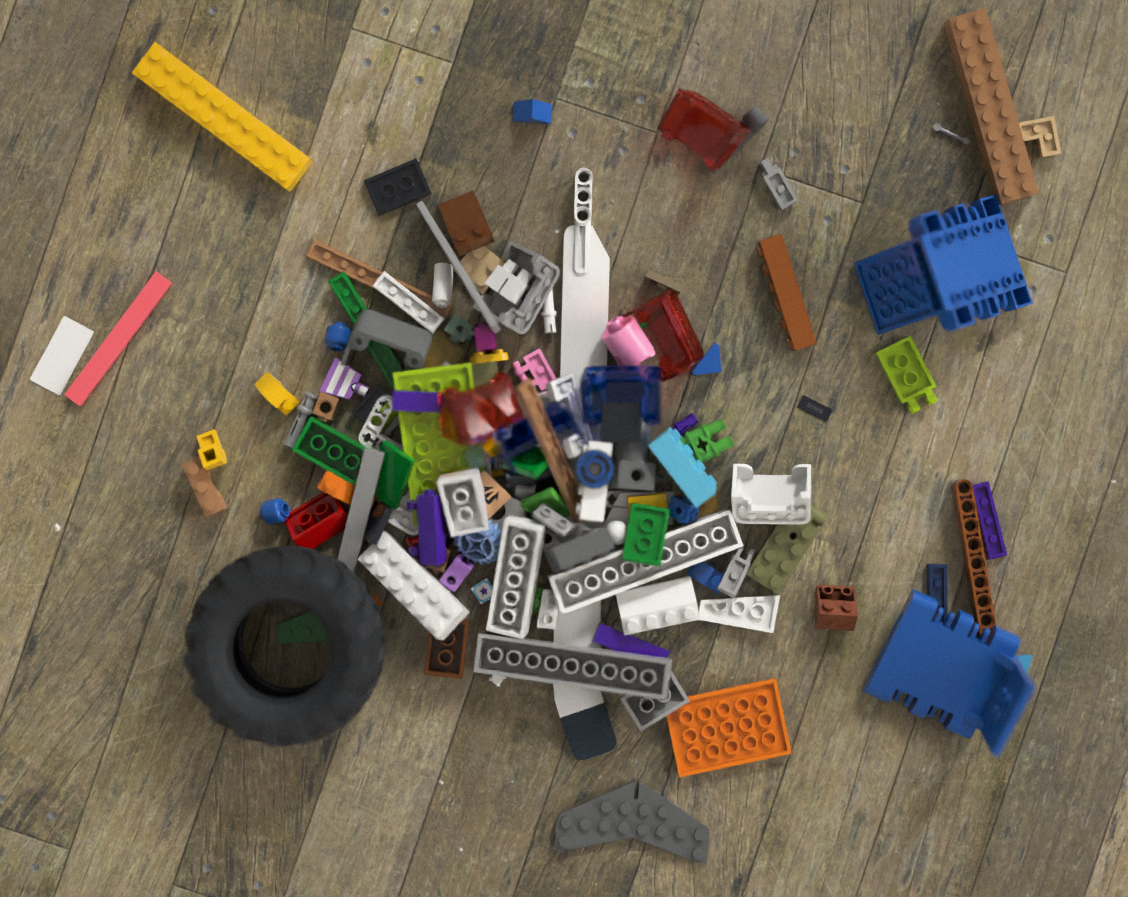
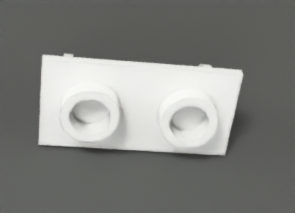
(548, 610)

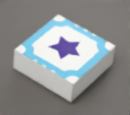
(483, 590)

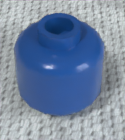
(337, 337)
(274, 511)

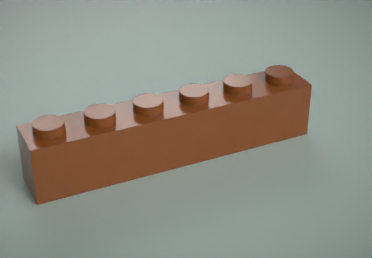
(786, 292)

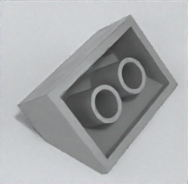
(648, 710)

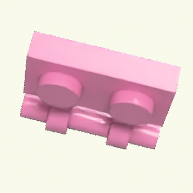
(539, 368)

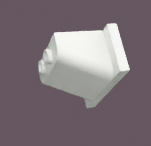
(566, 391)

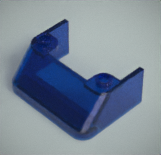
(520, 436)

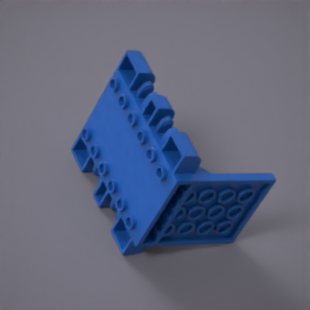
(951, 269)
(950, 669)

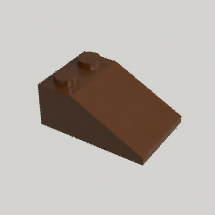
(466, 223)

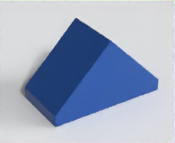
(532, 111)
(709, 363)

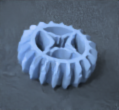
(481, 545)

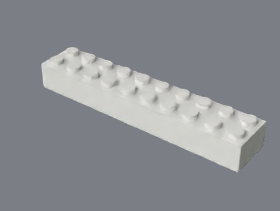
(611, 575)

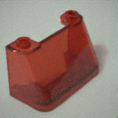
(703, 127)
(479, 411)

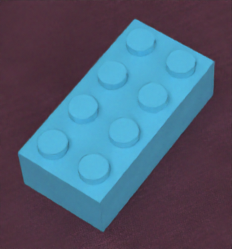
(683, 467)

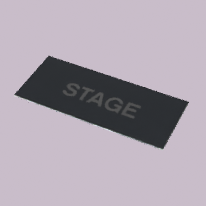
(814, 408)

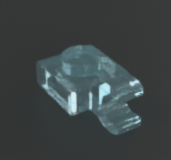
(475, 456)

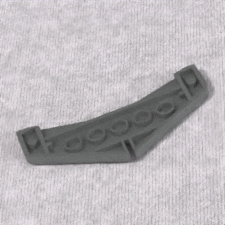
(622, 816)

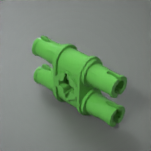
(705, 433)

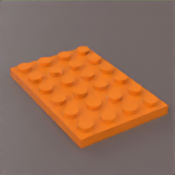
(729, 728)

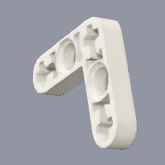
(374, 430)

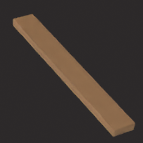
(362, 272)
(550, 445)

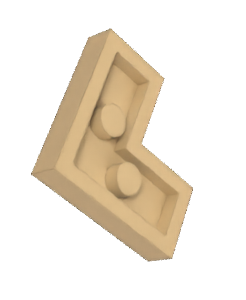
(1045, 133)

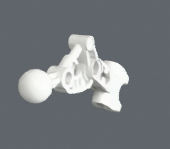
(616, 529)

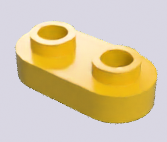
(497, 355)

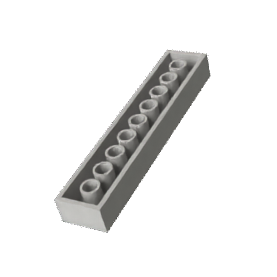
(573, 665)

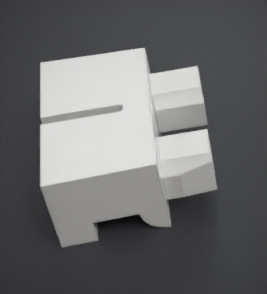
(507, 284)

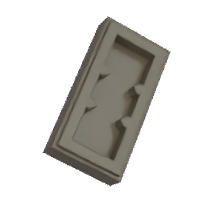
(663, 283)

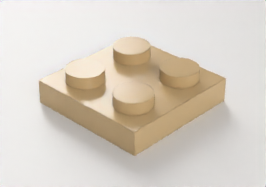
(479, 266)

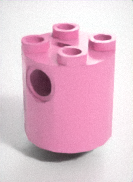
(627, 341)

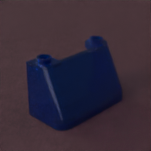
(622, 384)

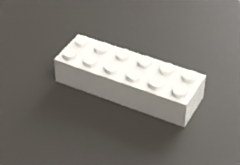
(516, 576)
(414, 586)

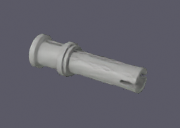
(304, 411)

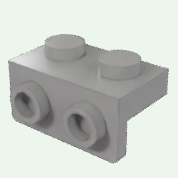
(556, 525)

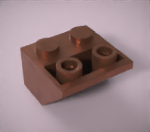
(835, 607)

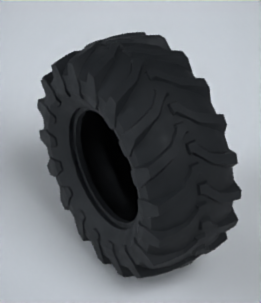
(246, 700)

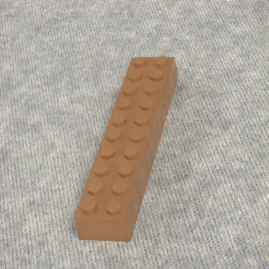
(990, 106)

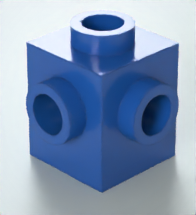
(683, 509)

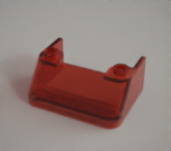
(672, 332)

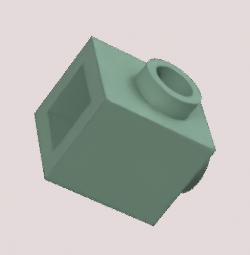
(459, 330)

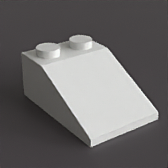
(464, 501)

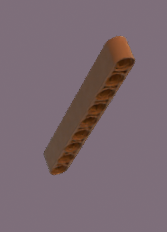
(977, 552)

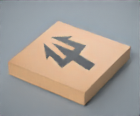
(494, 494)

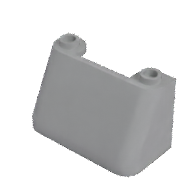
(543, 279)

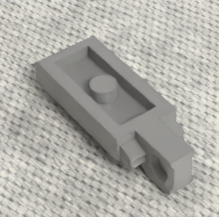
(778, 185)

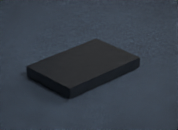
(397, 187)

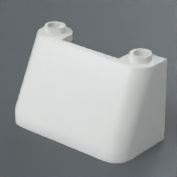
(771, 497)

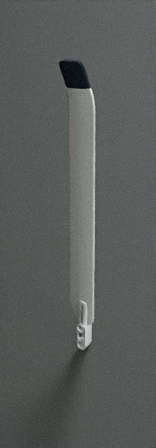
(583, 322)

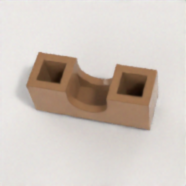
(203, 487)

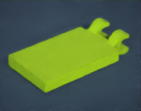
(907, 373)

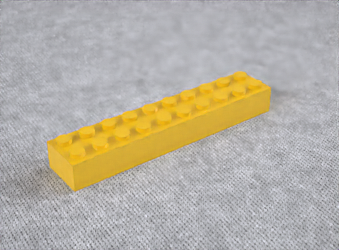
(222, 117)

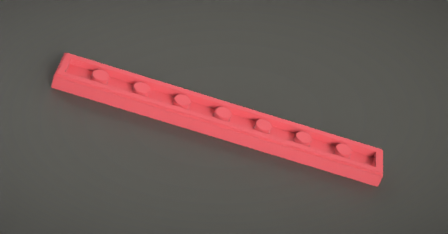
(118, 339)

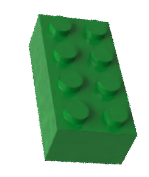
(330, 449)

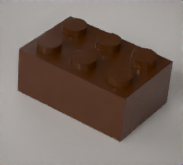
(448, 656)

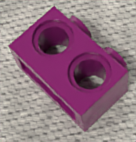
(485, 338)

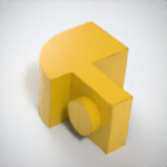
(276, 393)
(211, 450)

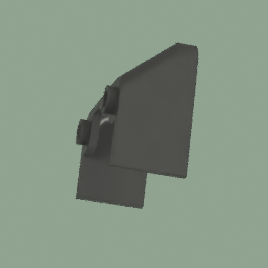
(390, 332)

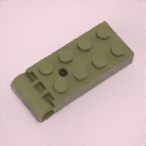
(780, 554)

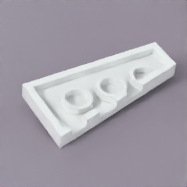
(745, 612)

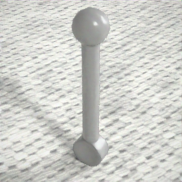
(937, 127)

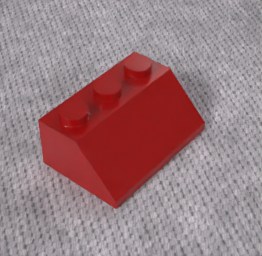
(317, 520)

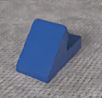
(706, 575)

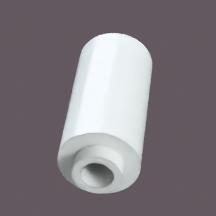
(442, 284)

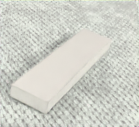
(408, 302)

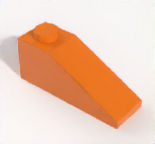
(337, 487)

